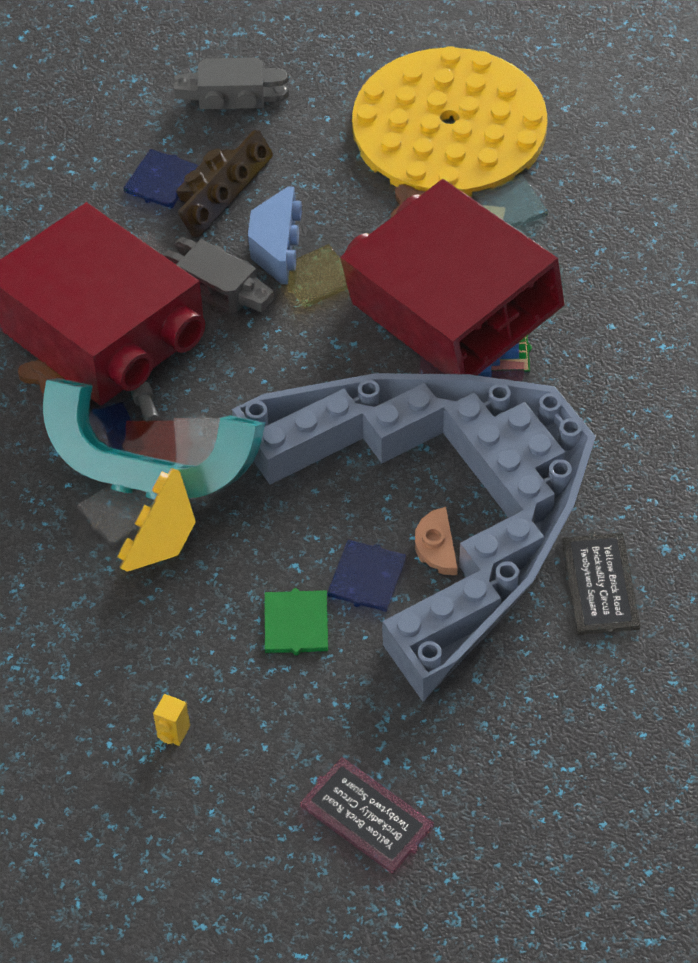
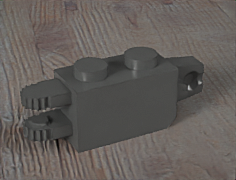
(222, 277)

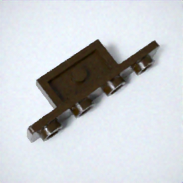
(219, 181)

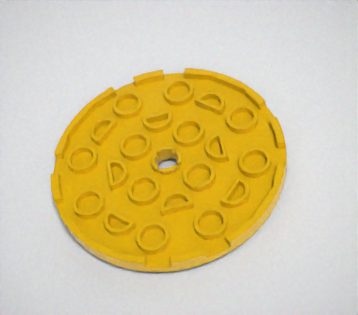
(495, 113)

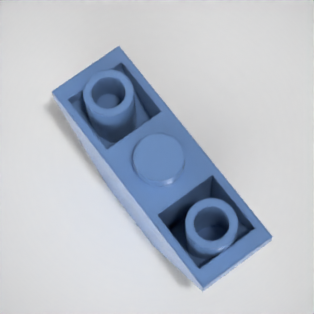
(274, 233)

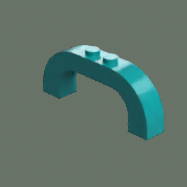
(71, 434)

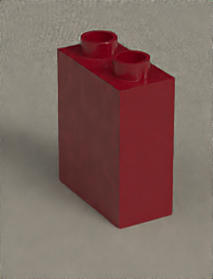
(452, 280)
(98, 303)

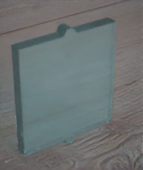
(513, 202)

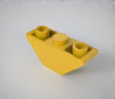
(162, 526)

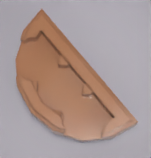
(435, 542)

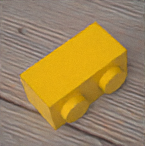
(171, 720)

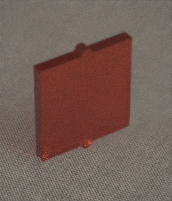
(151, 439)

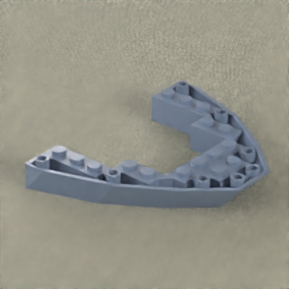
(513, 437)

